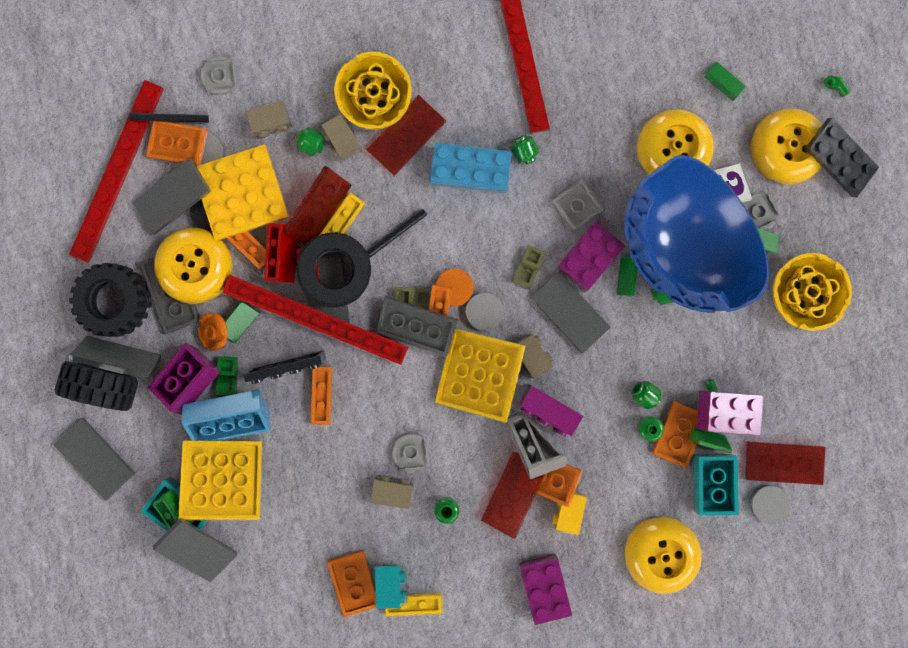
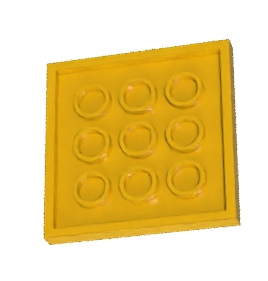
(242, 193)
(480, 375)
(220, 480)

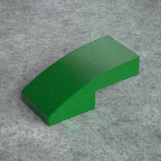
(227, 377)

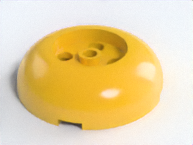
(378, 69)
(654, 139)
(769, 154)
(832, 285)
(198, 287)
(645, 543)

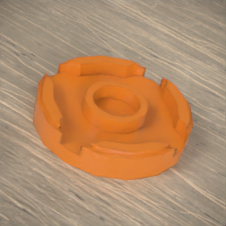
(461, 284)
(212, 331)

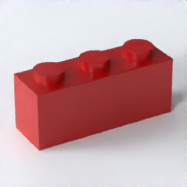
(280, 255)

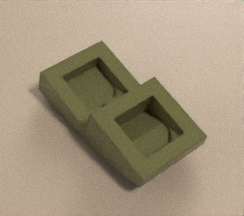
(528, 267)
(414, 296)

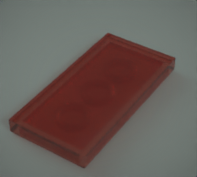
(407, 136)
(317, 206)
(785, 463)
(512, 498)

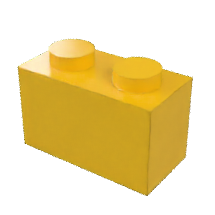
(570, 518)

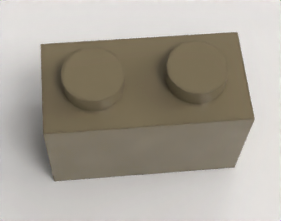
(269, 119)
(341, 137)
(534, 357)
(391, 492)

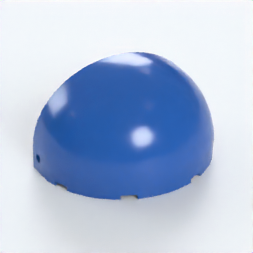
(695, 238)

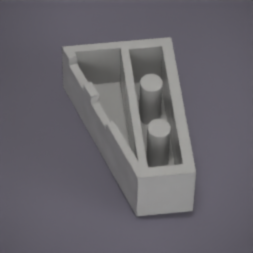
(535, 449)

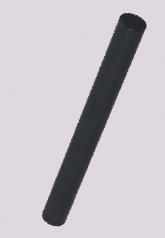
(168, 117)
(396, 233)

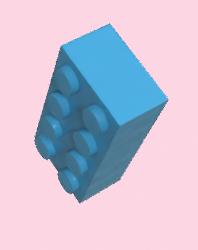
(470, 167)
(226, 417)

